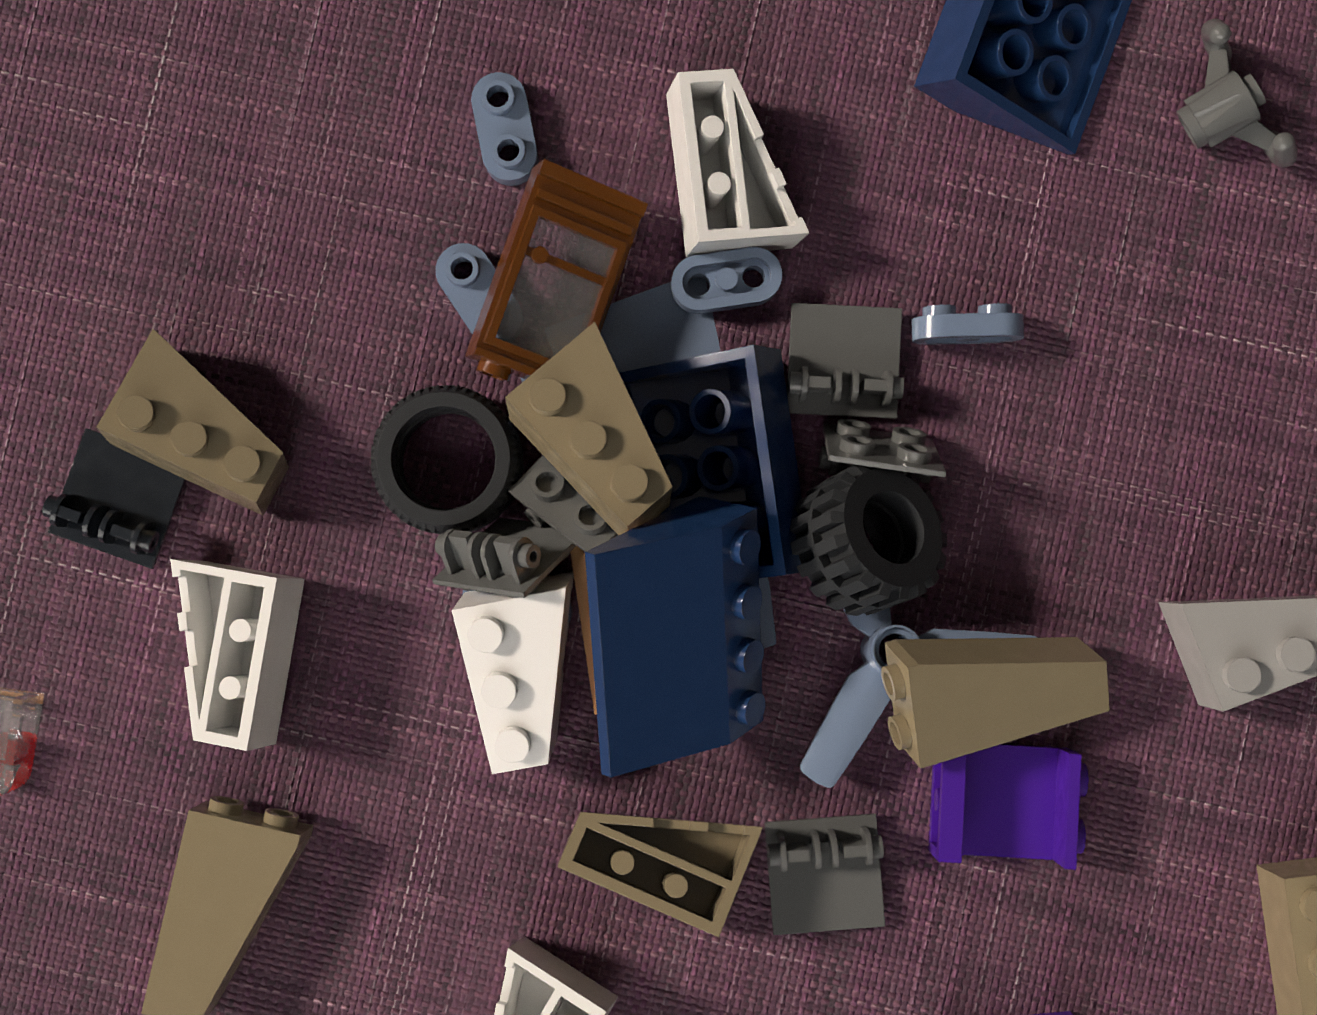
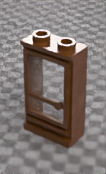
(553, 270)

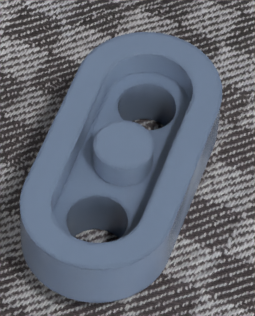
(504, 127)
(725, 280)
(469, 293)
(990, 325)

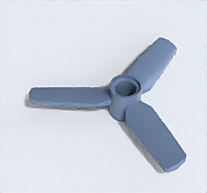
(864, 697)

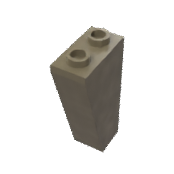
(987, 691)
(218, 898)

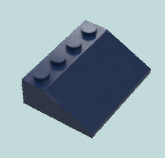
(1023, 63)
(727, 437)
(676, 634)

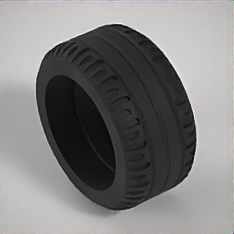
(405, 419)

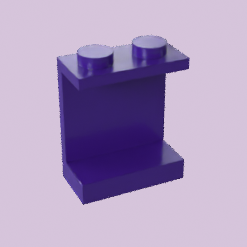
(1009, 805)

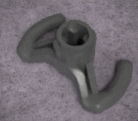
(1231, 104)

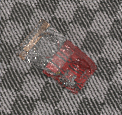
(18, 735)

